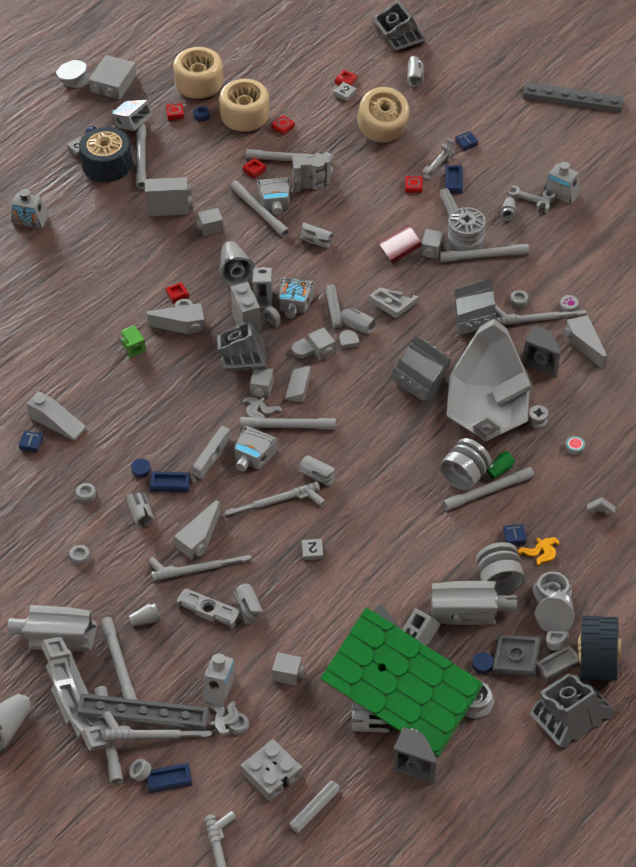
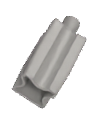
(468, 602)
(52, 622)

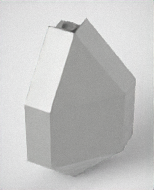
(485, 364)

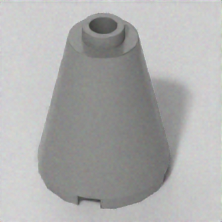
(235, 264)
(12, 714)

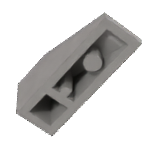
(179, 319)
(585, 339)
(54, 416)
(196, 535)
(421, 626)

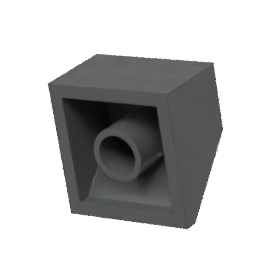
(542, 351)
(414, 756)

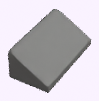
(298, 384)

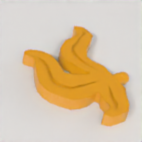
(546, 546)

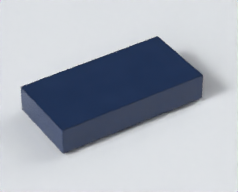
(454, 178)
(170, 481)
(169, 778)

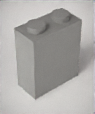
(112, 77)
(168, 196)
(245, 306)

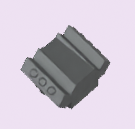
(398, 27)
(474, 306)
(242, 348)
(421, 369)
(570, 709)

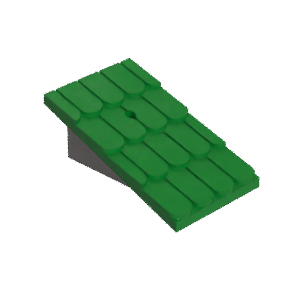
(401, 680)

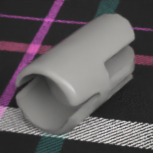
(415, 72)
(316, 235)
(358, 320)
(317, 470)
(140, 509)
(248, 603)
(364, 726)

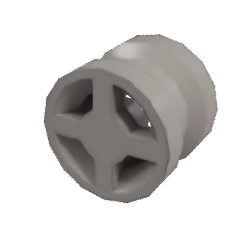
(538, 417)

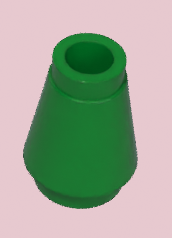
(501, 464)

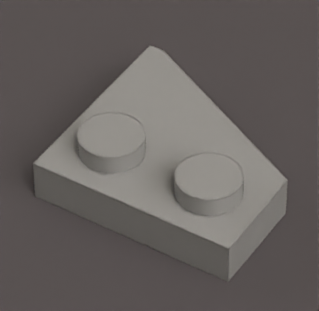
(392, 301)

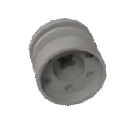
(466, 229)
(465, 464)
(501, 564)

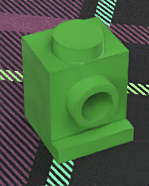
(133, 341)

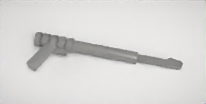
(513, 319)
(301, 492)
(171, 571)
(124, 732)
(216, 834)

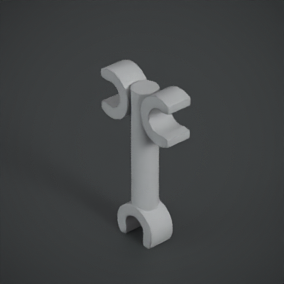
(445, 155)
(542, 202)

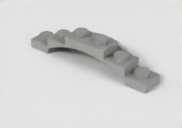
(67, 690)

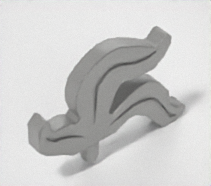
(255, 404)
(221, 720)

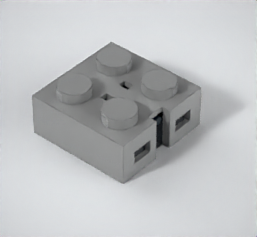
(271, 770)

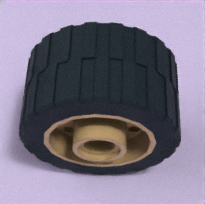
(105, 154)
(599, 648)

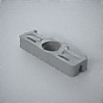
(211, 452)
(196, 603)

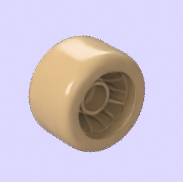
(198, 72)
(244, 105)
(383, 114)

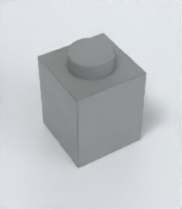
(210, 222)
(432, 244)
(322, 344)
(261, 382)
(287, 669)

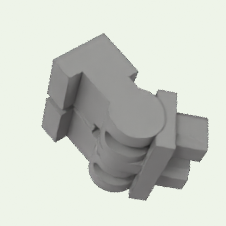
(312, 171)

